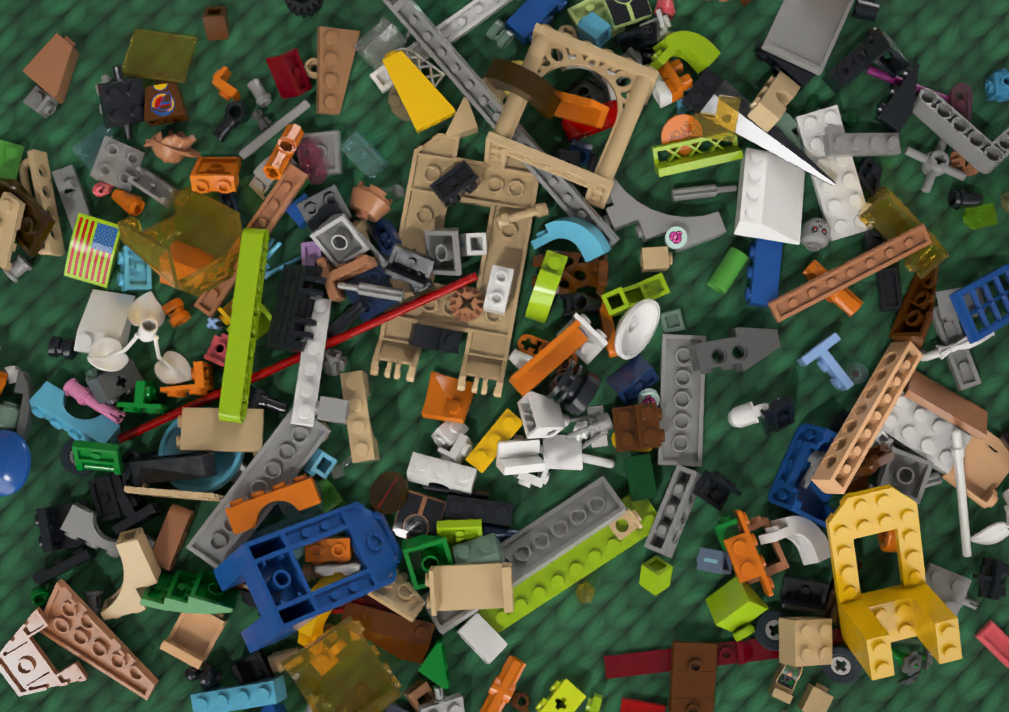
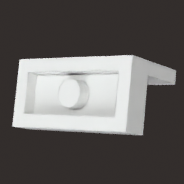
(519, 456)
(482, 638)

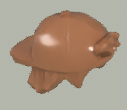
(172, 147)

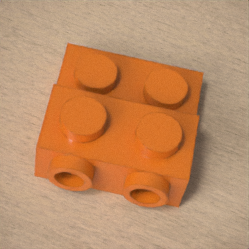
(216, 174)

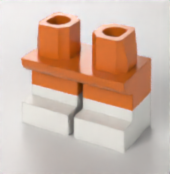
(668, 85)

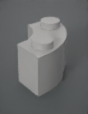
(947, 309)

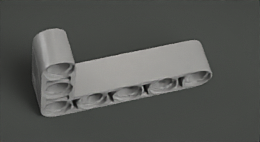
(960, 132)

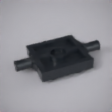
(122, 101)

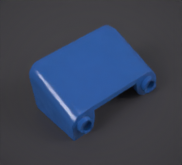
(785, 490)

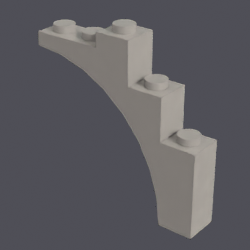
(654, 224)

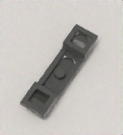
(25, 387)

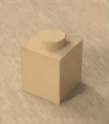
(655, 259)
(815, 699)

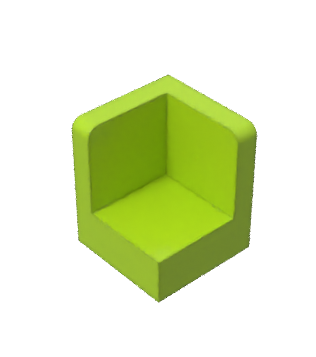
(655, 575)

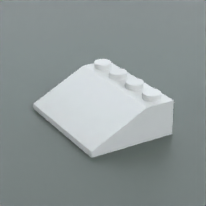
(769, 198)

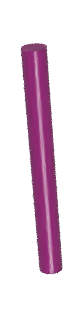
(884, 76)

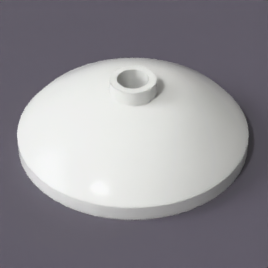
(636, 328)

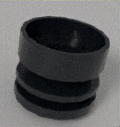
(570, 385)

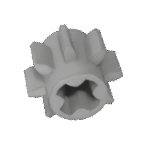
(334, 362)

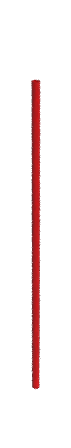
(296, 357)

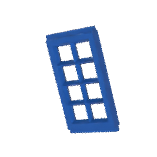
(964, 314)

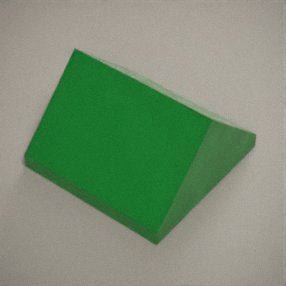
(436, 666)

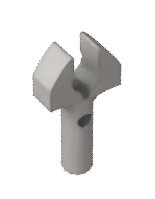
(815, 460)

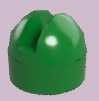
(39, 596)

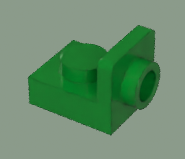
(726, 528)

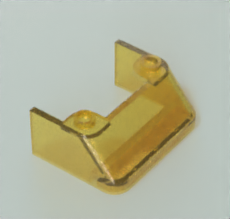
(892, 218)

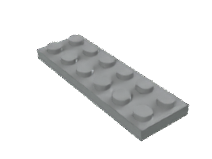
(681, 402)

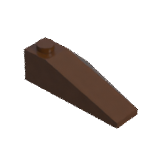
(916, 310)
(392, 631)

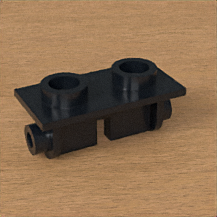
(637, 37)

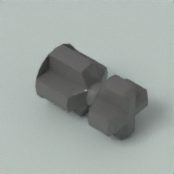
(264, 123)

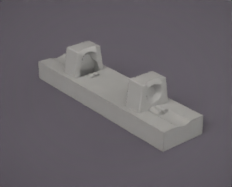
(75, 201)

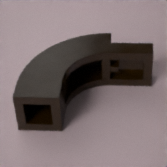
(523, 82)

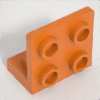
(204, 381)

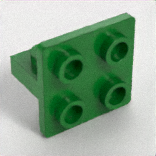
(145, 398)

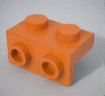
(329, 550)

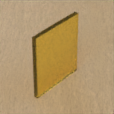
(159, 56)

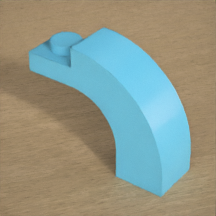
(579, 231)

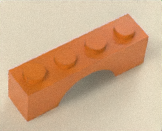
(245, 513)

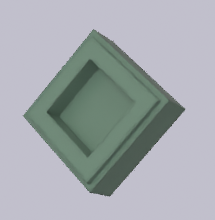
(672, 321)

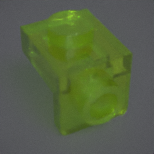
(980, 216)

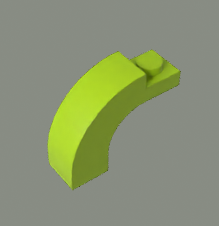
(686, 45)
(546, 286)
(622, 299)

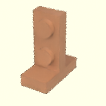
(343, 273)

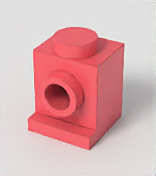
(212, 353)

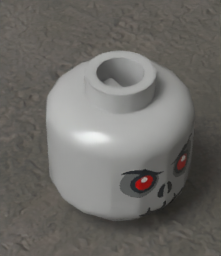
(815, 234)

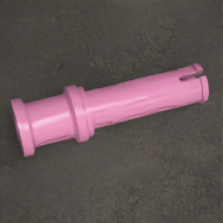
(85, 397)

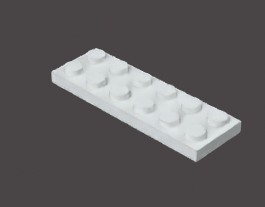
(843, 201)

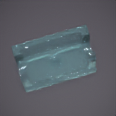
(364, 155)

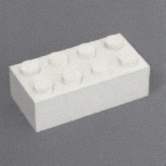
(922, 433)

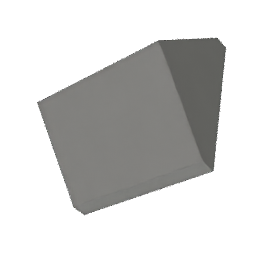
(339, 240)

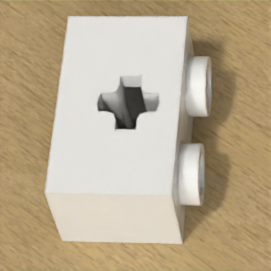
(498, 290)

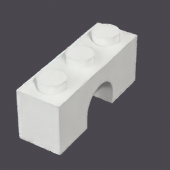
(456, 477)

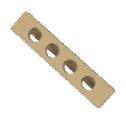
(38, 160)

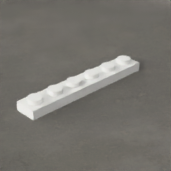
(311, 366)

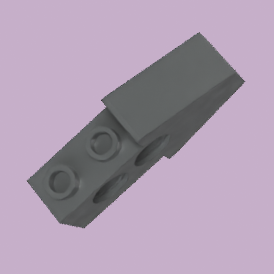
(751, 343)

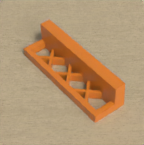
(581, 109)
(548, 359)

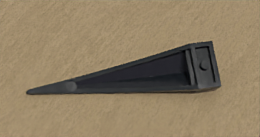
(704, 100)

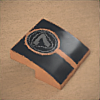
(418, 516)

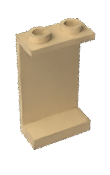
(205, 432)
(470, 587)

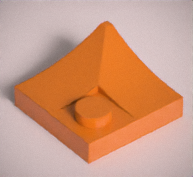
(445, 401)

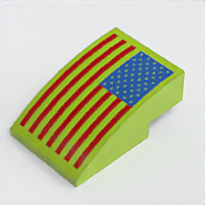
(93, 250)

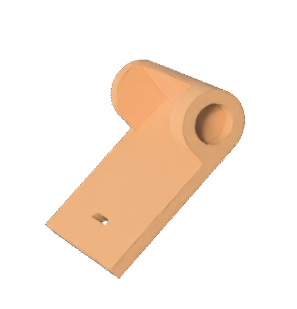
(983, 469)

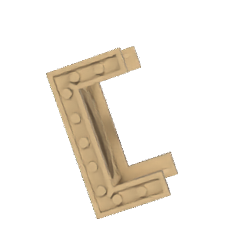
(643, 78)

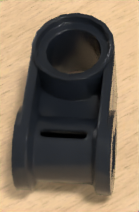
(580, 303)

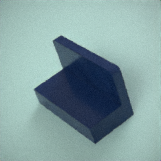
(632, 379)

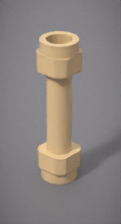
(539, 210)

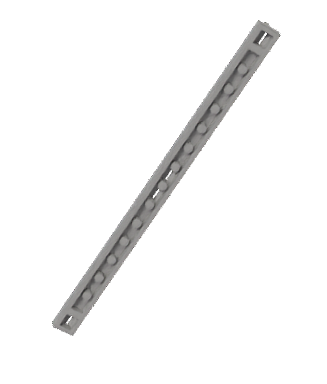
(480, 96)

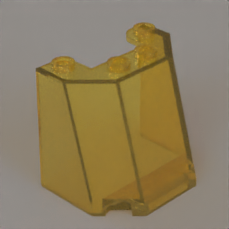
(193, 246)
(343, 672)

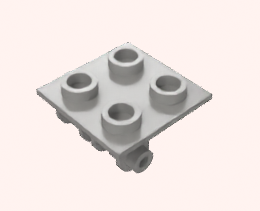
(116, 163)

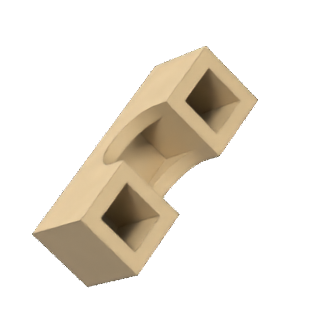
(771, 100)

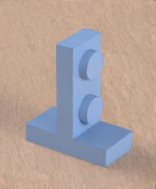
(827, 362)

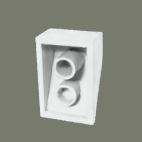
(104, 318)

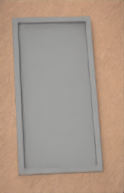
(807, 31)

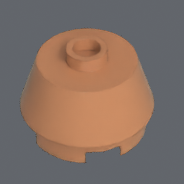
(369, 202)

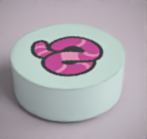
(675, 237)
(648, 396)

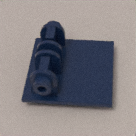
(374, 305)

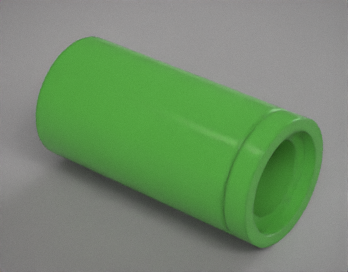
(727, 270)

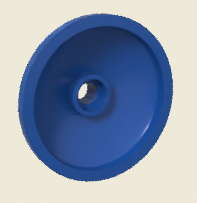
(14, 462)

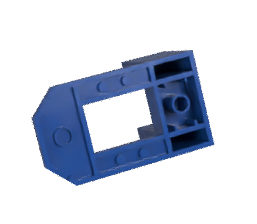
(280, 585)

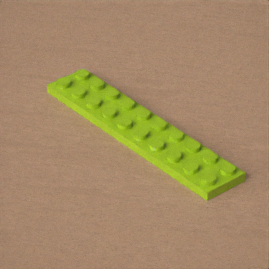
(571, 567)

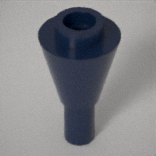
(499, 531)

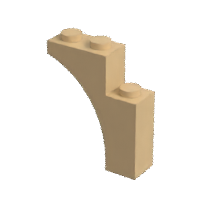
(140, 571)

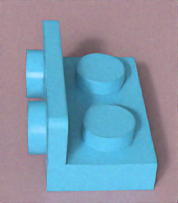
(134, 271)

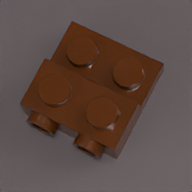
(637, 427)

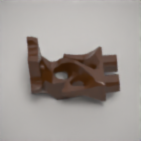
(595, 273)
(874, 459)

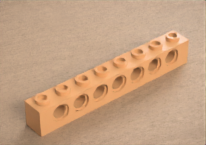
(867, 418)

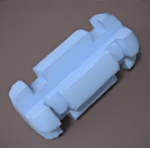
(214, 323)

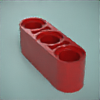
(579, 131)

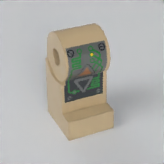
(784, 682)

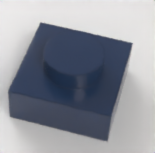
(584, 148)

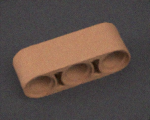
(172, 536)

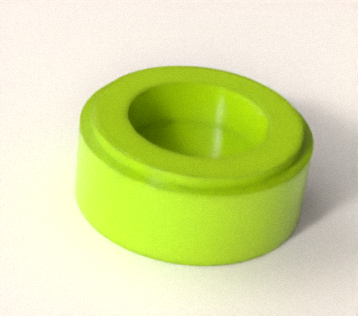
(743, 632)

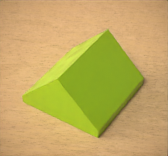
(735, 605)

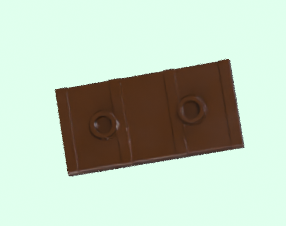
(692, 676)

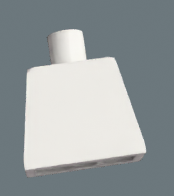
(541, 416)

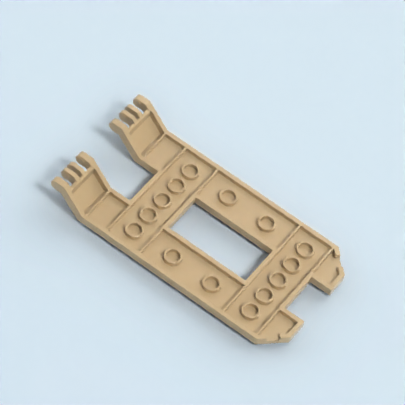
(491, 333)

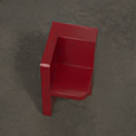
(289, 74)

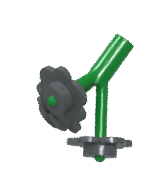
(912, 664)

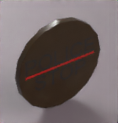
(389, 492)

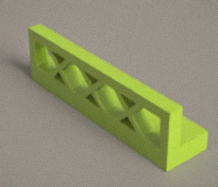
(693, 161)

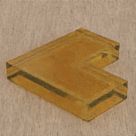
(723, 124)

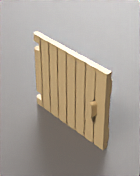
(145, 491)

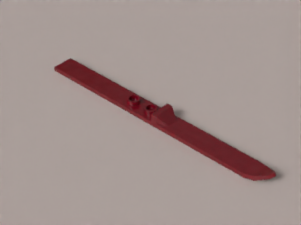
(659, 660)

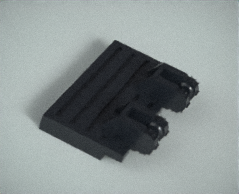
(294, 308)

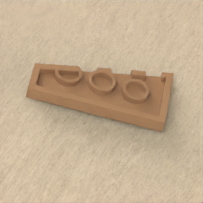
(334, 65)

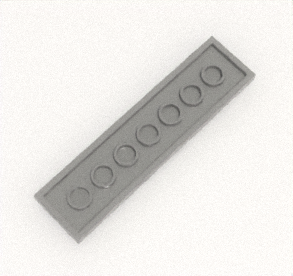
(276, 462)

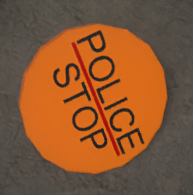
(678, 129)

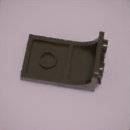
(35, 222)

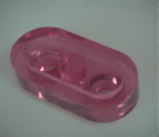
(963, 105)
(312, 161)

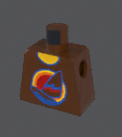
(164, 104)

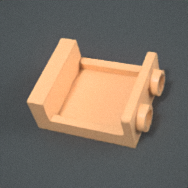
(194, 637)

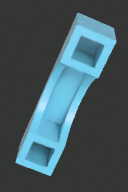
(50, 404)
(245, 696)

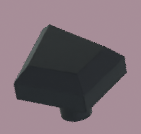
(869, 175)

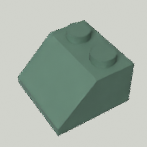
(479, 550)

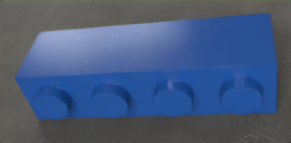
(533, 12)
(763, 272)

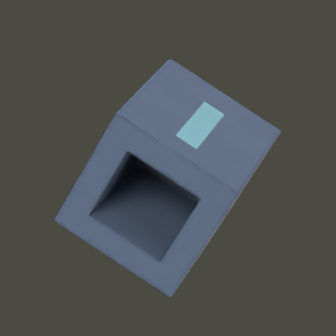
(714, 561)

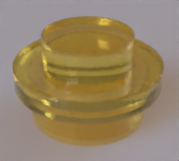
(585, 593)

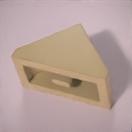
(463, 122)

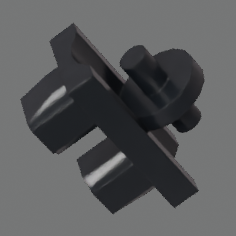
(990, 578)

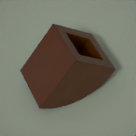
(216, 23)

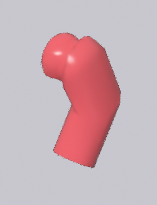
(101, 189)

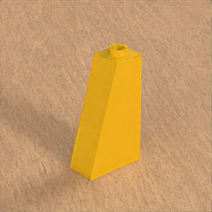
(419, 96)

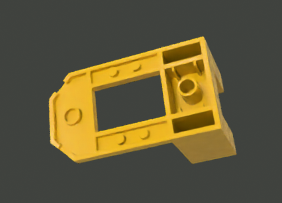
(895, 612)

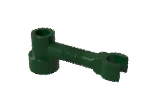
(847, 119)

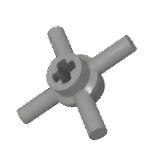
(935, 164)

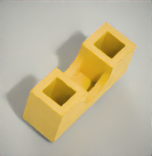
(486, 449)

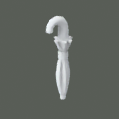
(943, 350)

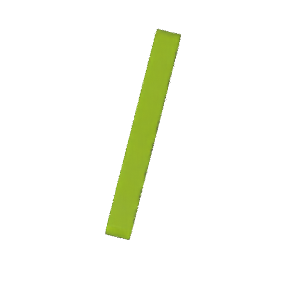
(243, 325)

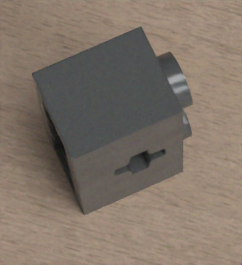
(105, 387)

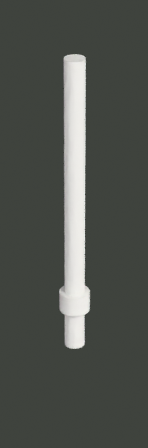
(958, 453)

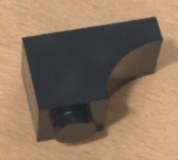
(435, 339)

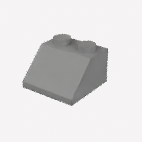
(444, 247)

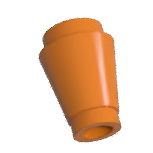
(128, 202)

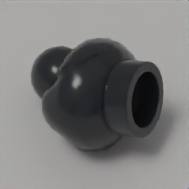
(208, 676)

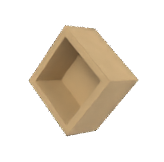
(805, 641)

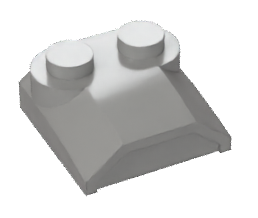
(906, 474)

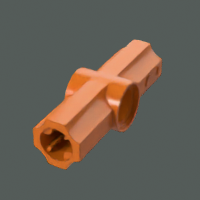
(283, 151)
(843, 299)
(503, 685)

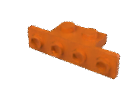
(745, 557)

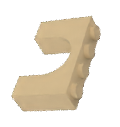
(361, 438)

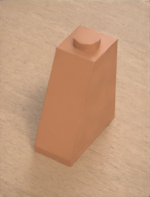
(54, 66)

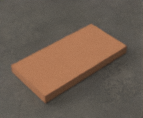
(947, 404)

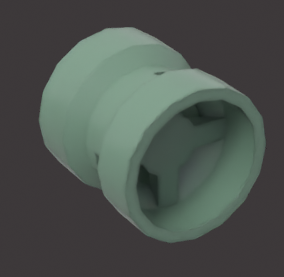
(500, 34)

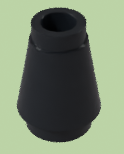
(962, 199)

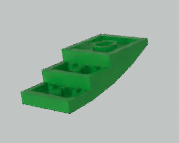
(190, 594)

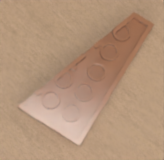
(89, 638)

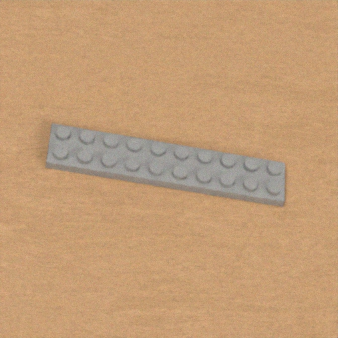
(549, 538)

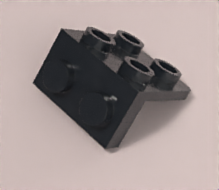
(50, 523)

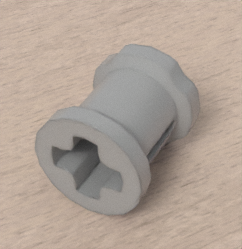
(18, 268)

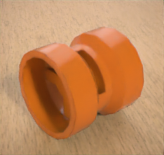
(176, 312)

